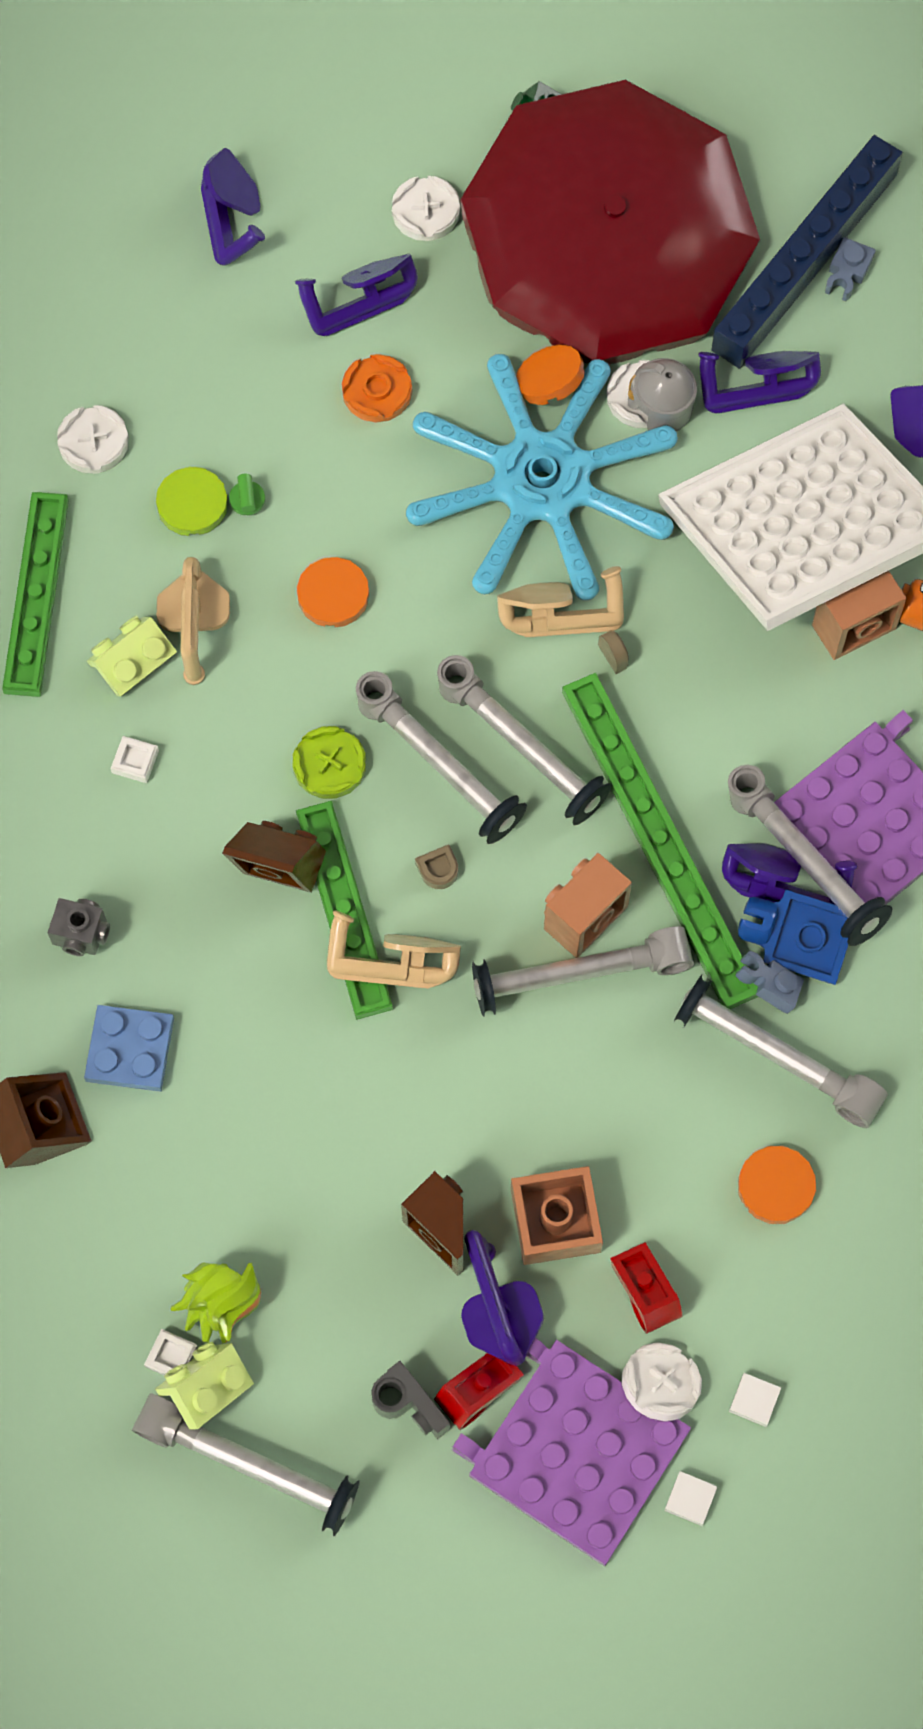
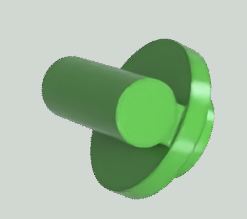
(246, 496)

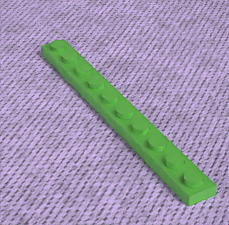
(659, 840)

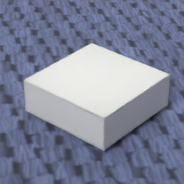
(134, 759)
(169, 1352)
(755, 1399)
(690, 1498)

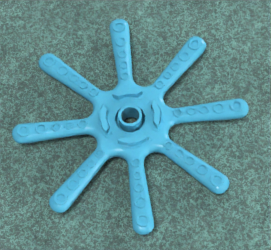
(542, 497)

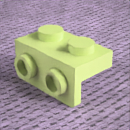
(131, 654)
(206, 1383)

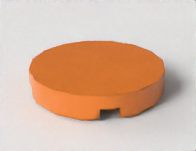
(550, 374)
(377, 388)
(333, 592)
(776, 1184)

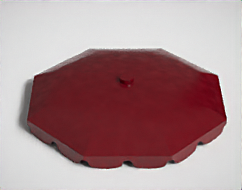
(609, 222)

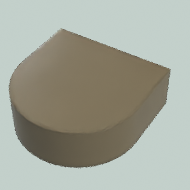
(614, 651)
(438, 867)

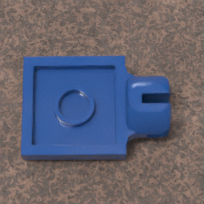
(798, 934)

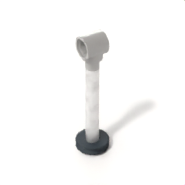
(584, 797)
(499, 816)
(863, 918)
(663, 952)
(855, 1097)
(165, 1426)

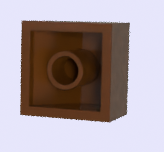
(276, 855)
(39, 1119)
(437, 1218)

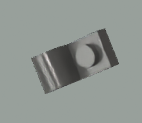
(427, 1414)

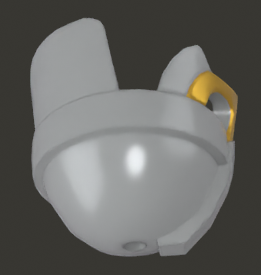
(663, 398)

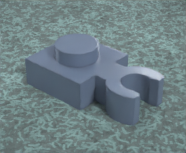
(849, 265)
(774, 982)

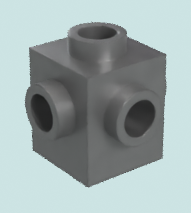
(78, 926)

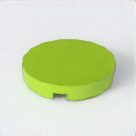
(191, 501)
(329, 762)

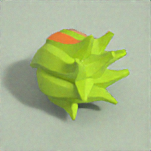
(218, 1298)

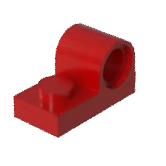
(647, 1287)
(475, 1388)

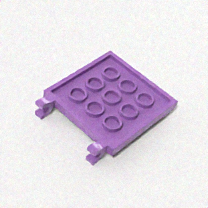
(865, 810)
(575, 1452)

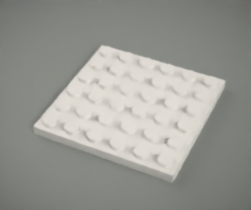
(802, 516)

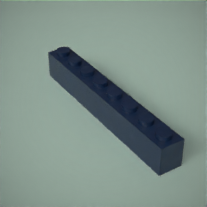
(806, 251)

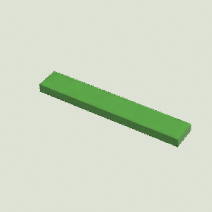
(35, 594)
(340, 893)

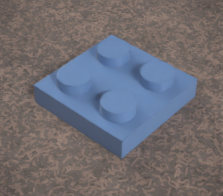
(129, 1048)

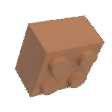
(859, 615)
(586, 904)
(556, 1215)

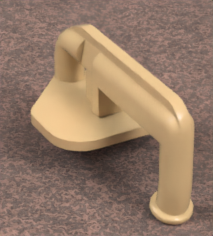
(546, 596)
(191, 606)
(408, 972)

